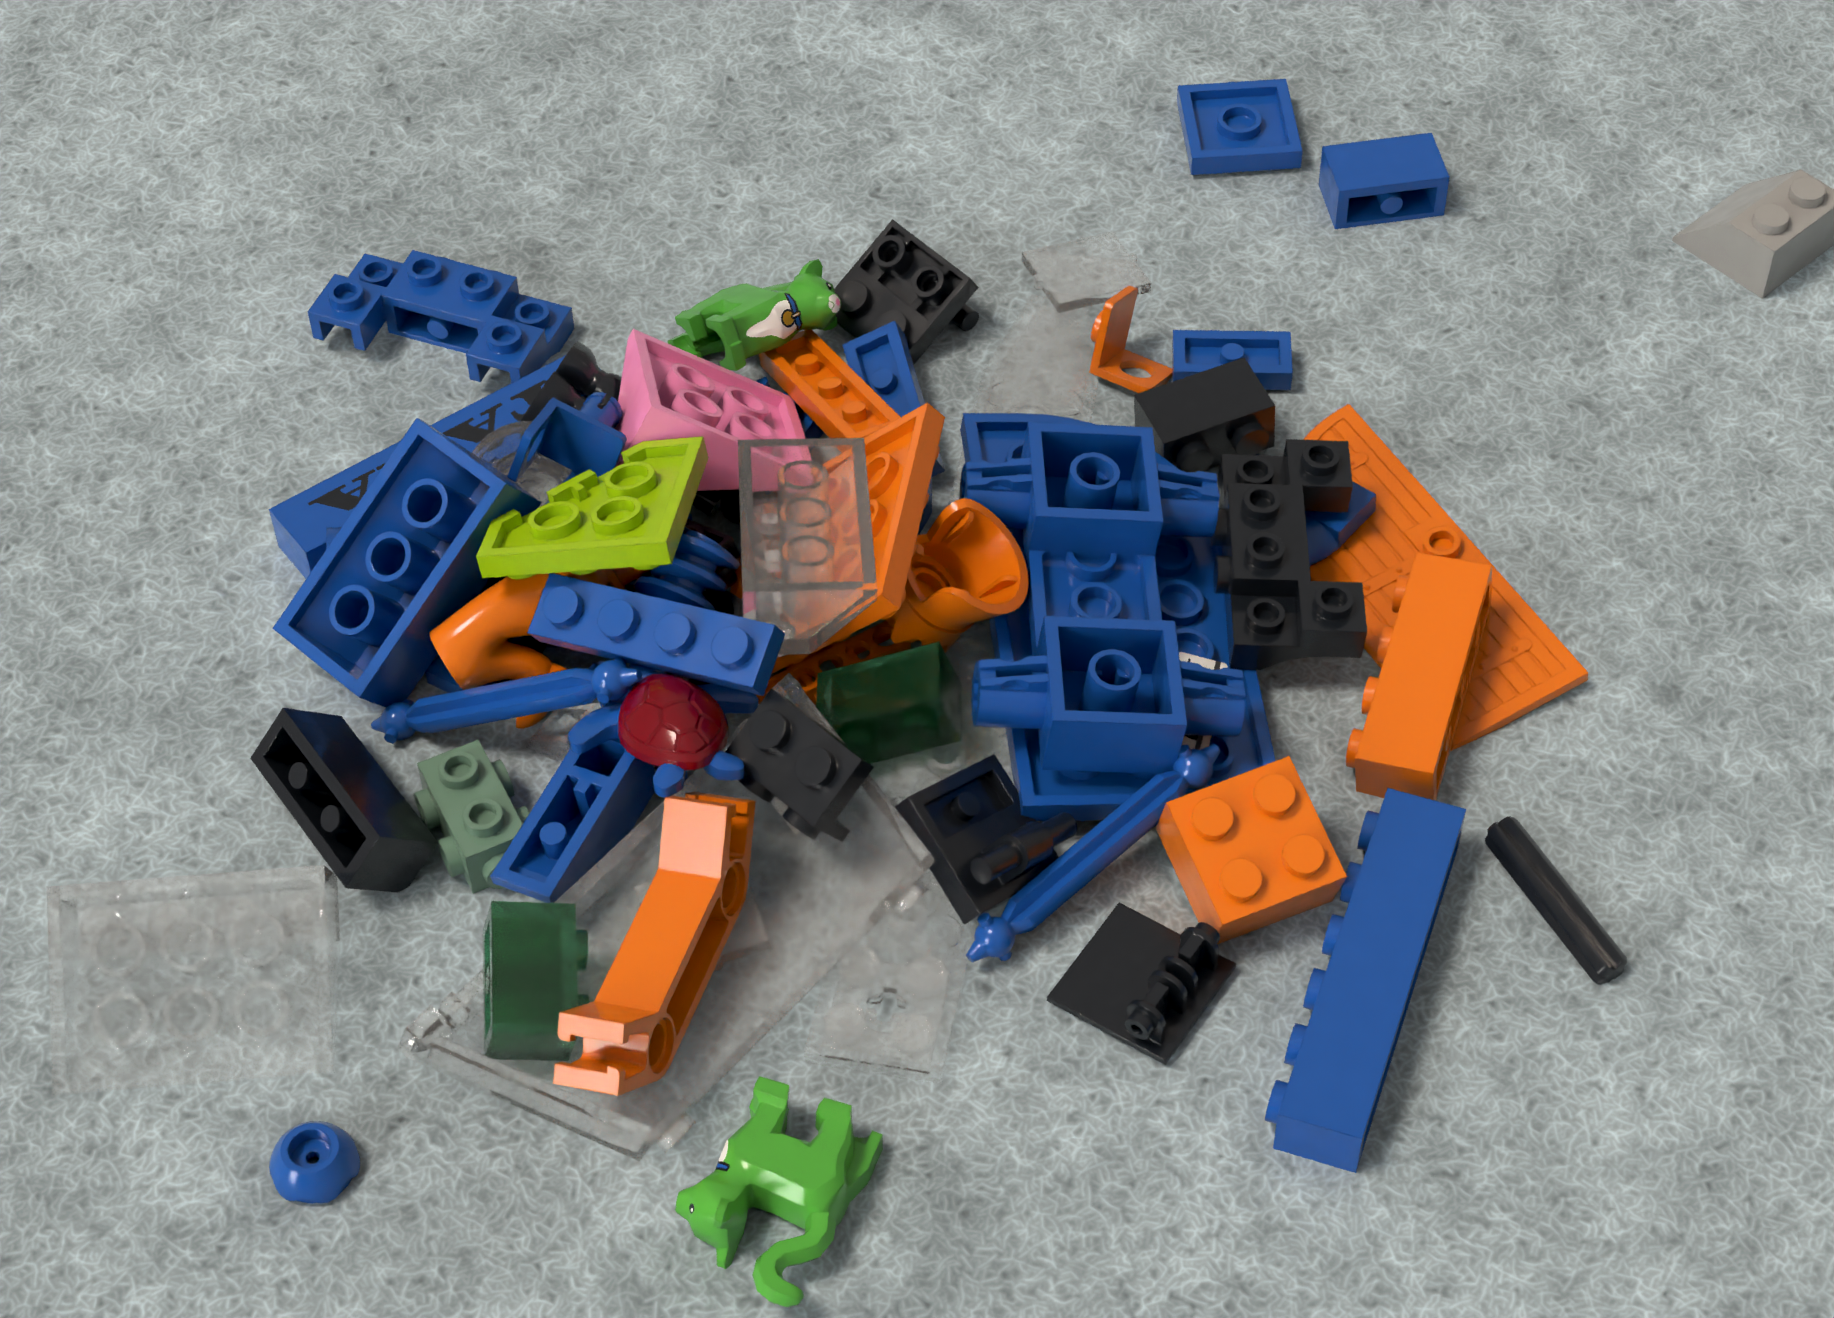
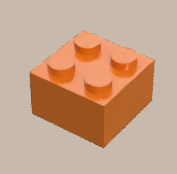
(1250, 850)

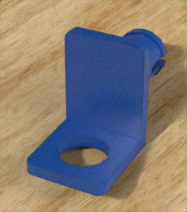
(573, 437)

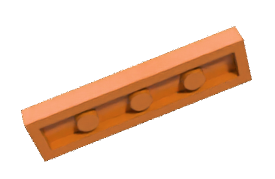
(826, 387)

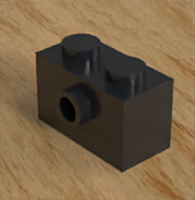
(1208, 416)

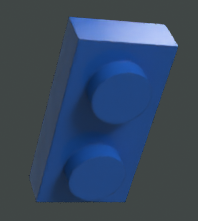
(1265, 351)

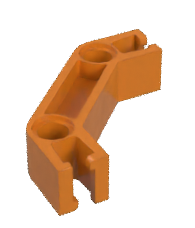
(668, 949)

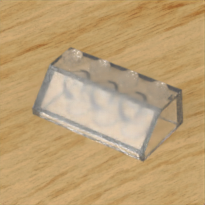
(805, 536)

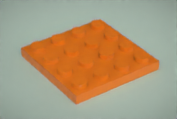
(899, 476)

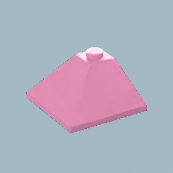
(685, 396)

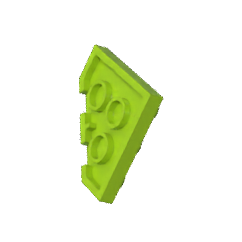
(604, 521)

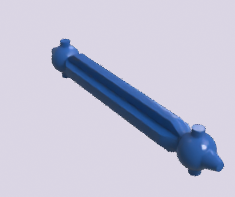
(506, 700)
(1090, 854)

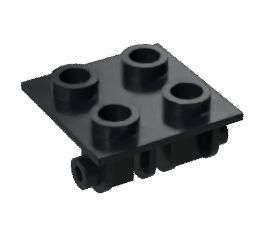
(1144, 981)

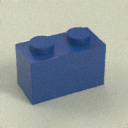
(1383, 180)

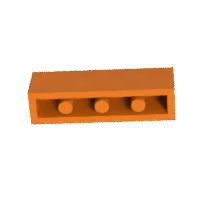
(1422, 677)

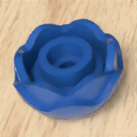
(315, 1182)

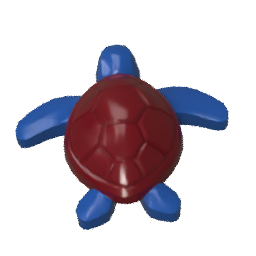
(670, 727)

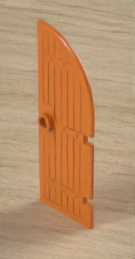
(1518, 656)

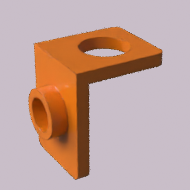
(1110, 339)

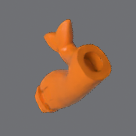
(476, 636)

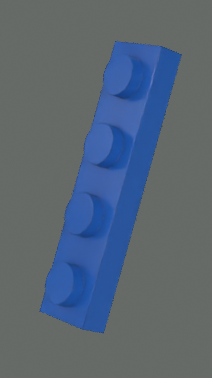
(657, 633)

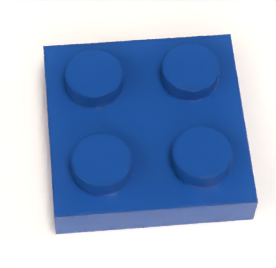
(1239, 126)

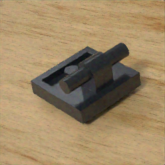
(905, 284)
(980, 838)

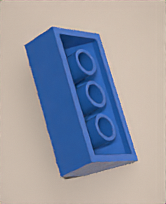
(400, 566)

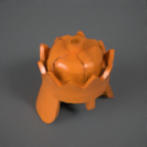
(960, 575)

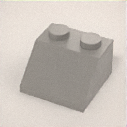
(1765, 230)

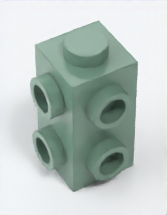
(473, 810)

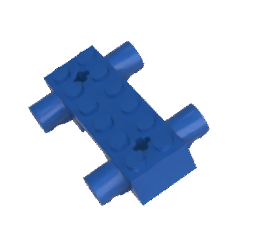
(1102, 659)

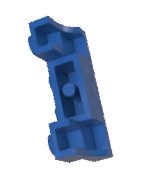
(446, 307)

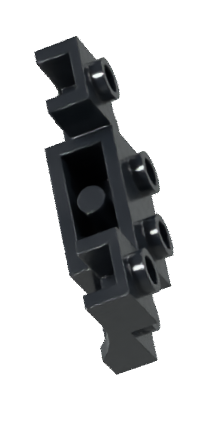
(1264, 561)

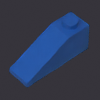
(576, 821)

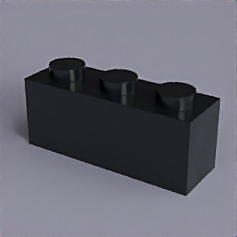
(343, 801)

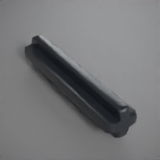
(1555, 900)

